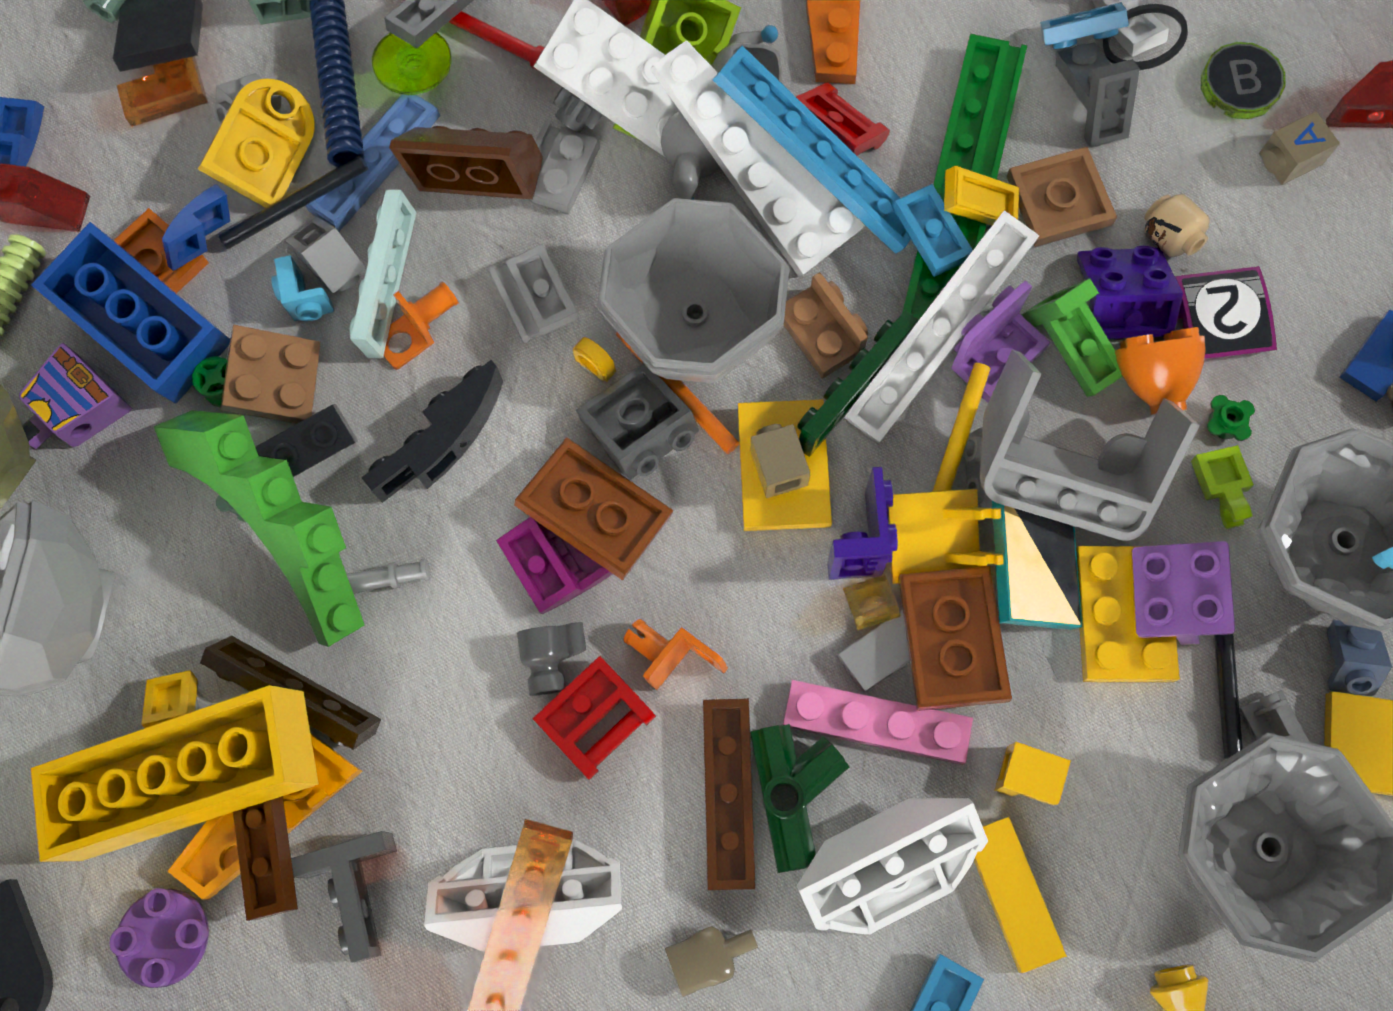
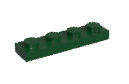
(844, 393)

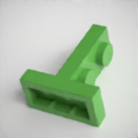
(1078, 336)

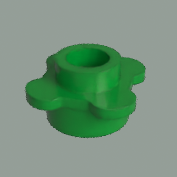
(1222, 427)

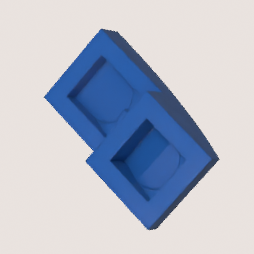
(18, 129)
(187, 232)

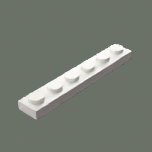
(941, 326)

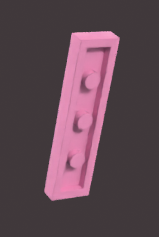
(878, 722)

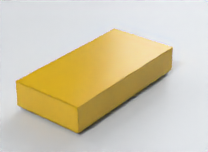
(978, 196)

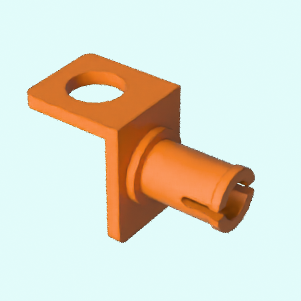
(416, 322)
(667, 654)

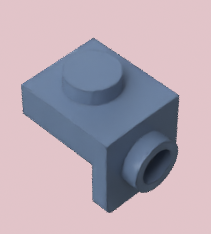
(1359, 659)

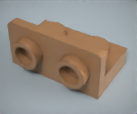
(824, 326)

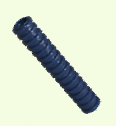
(336, 81)

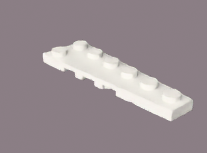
(779, 191)

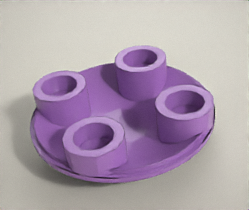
(161, 938)

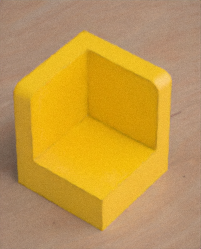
(1032, 774)

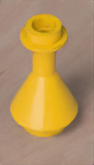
(1180, 989)

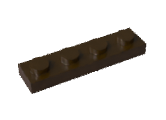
(326, 711)

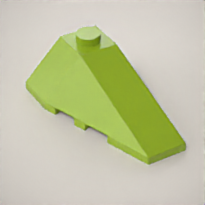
(700, 22)

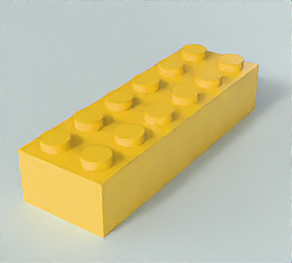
(173, 775)

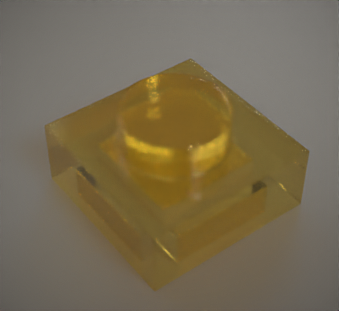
(871, 602)

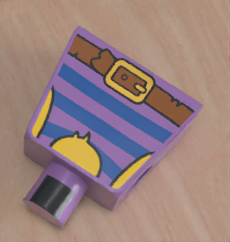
(69, 400)

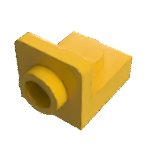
(169, 697)

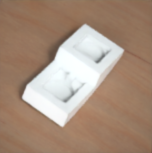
(1143, 30)

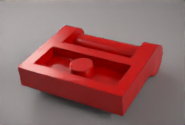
(843, 119)
(583, 706)

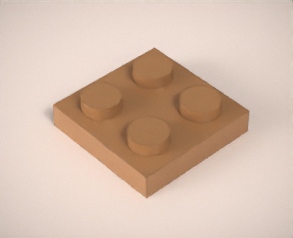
(1062, 196)
(270, 375)

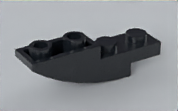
(454, 425)

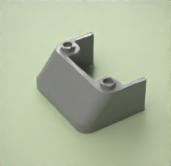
(1099, 495)

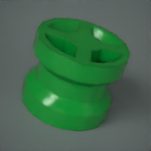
(207, 376)

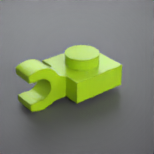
(1225, 477)

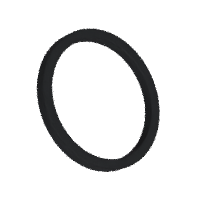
(1153, 8)

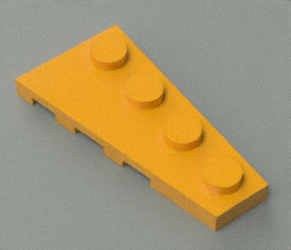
(212, 854)

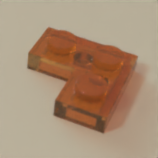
(169, 90)

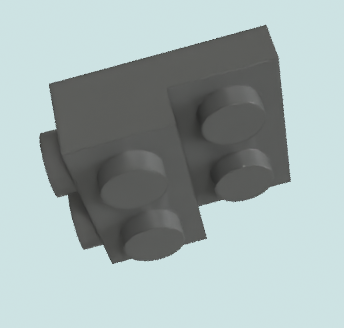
(639, 422)

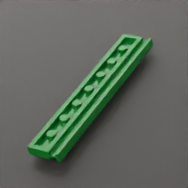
(972, 142)

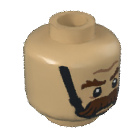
(1176, 225)

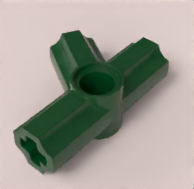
(806, 776)

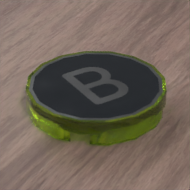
(1243, 80)

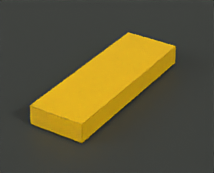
(1017, 899)

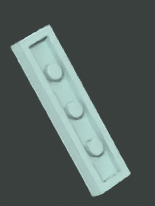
(383, 274)

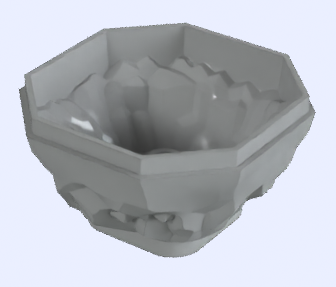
(1330, 521)
(1324, 840)

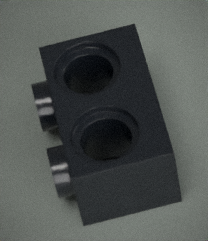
(310, 440)

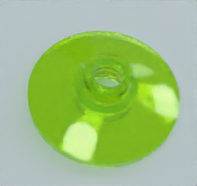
(395, 63)

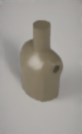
(707, 958)

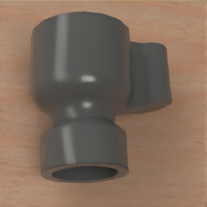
(544, 649)

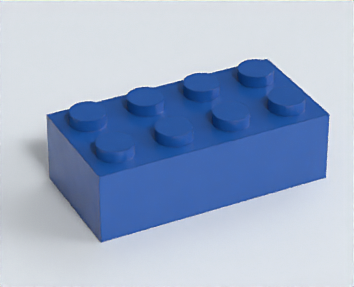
(130, 312)

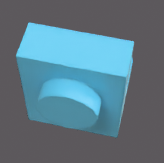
(291, 290)

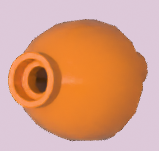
(1164, 367)

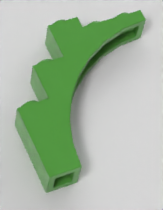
(264, 493)

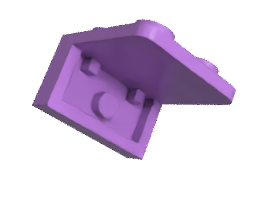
(994, 336)

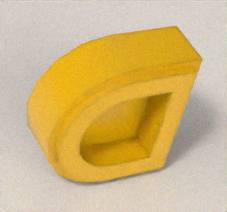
(594, 359)

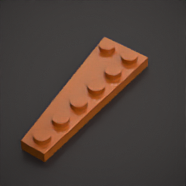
(834, 39)

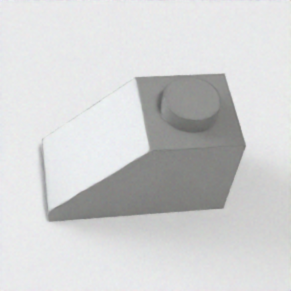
(326, 255)

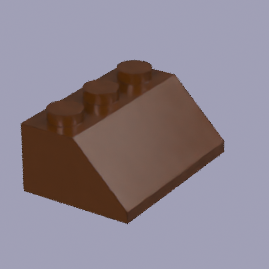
(470, 161)

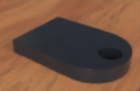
(156, 32)
(23, 961)

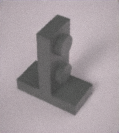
(1103, 89)
(349, 888)

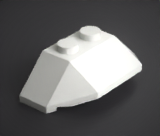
(891, 864)
(468, 896)

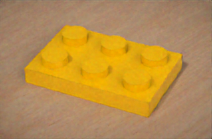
(1108, 632)

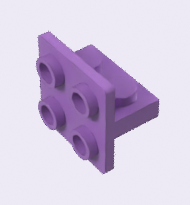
(1183, 591)

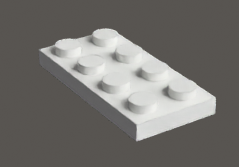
(608, 71)

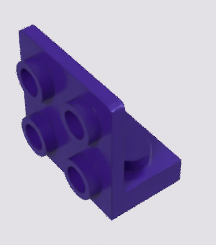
(1134, 290)
(864, 556)

